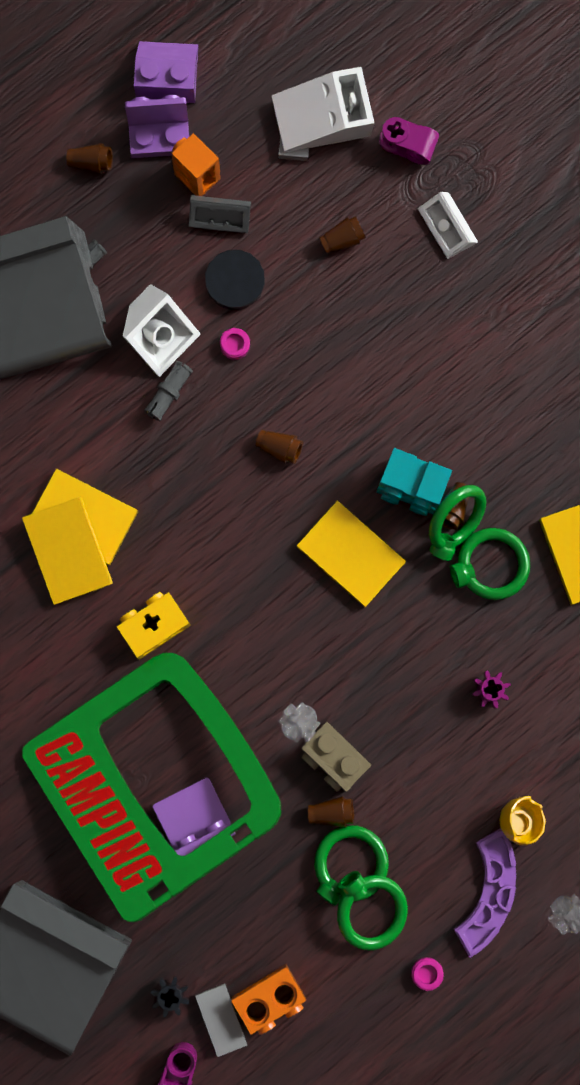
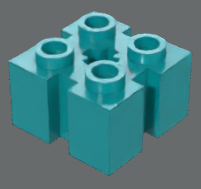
(413, 482)

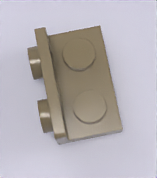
(335, 757)

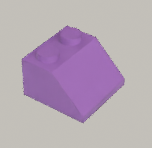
(166, 70)

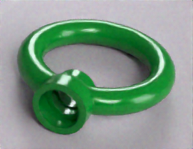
(443, 544)
(464, 574)
(328, 887)
(353, 889)

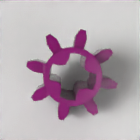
(494, 681)

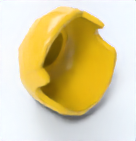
(522, 820)

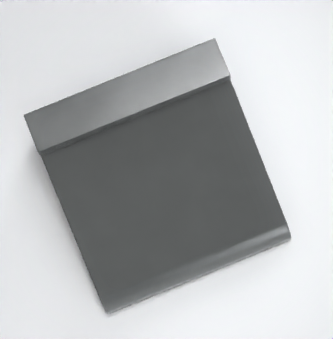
(47, 298)
(53, 965)

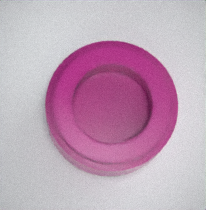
(234, 343)
(427, 973)

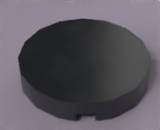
(235, 279)

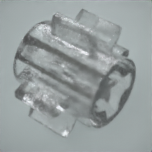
(299, 722)
(566, 914)

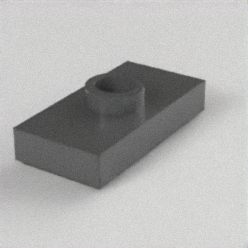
(219, 214)

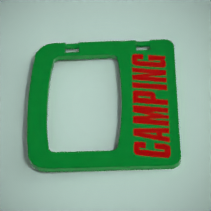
(105, 815)

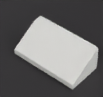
(447, 224)

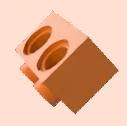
(195, 165)
(264, 992)

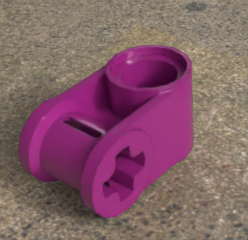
(412, 141)
(176, 1074)

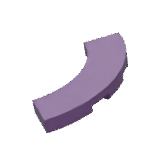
(496, 894)

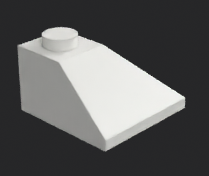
(158, 329)

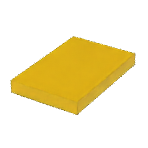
(108, 516)
(563, 539)
(67, 550)
(351, 554)

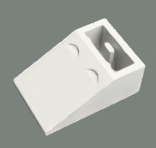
(324, 111)

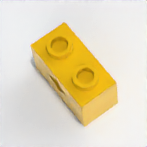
(145, 641)

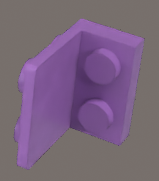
(156, 125)
(192, 816)

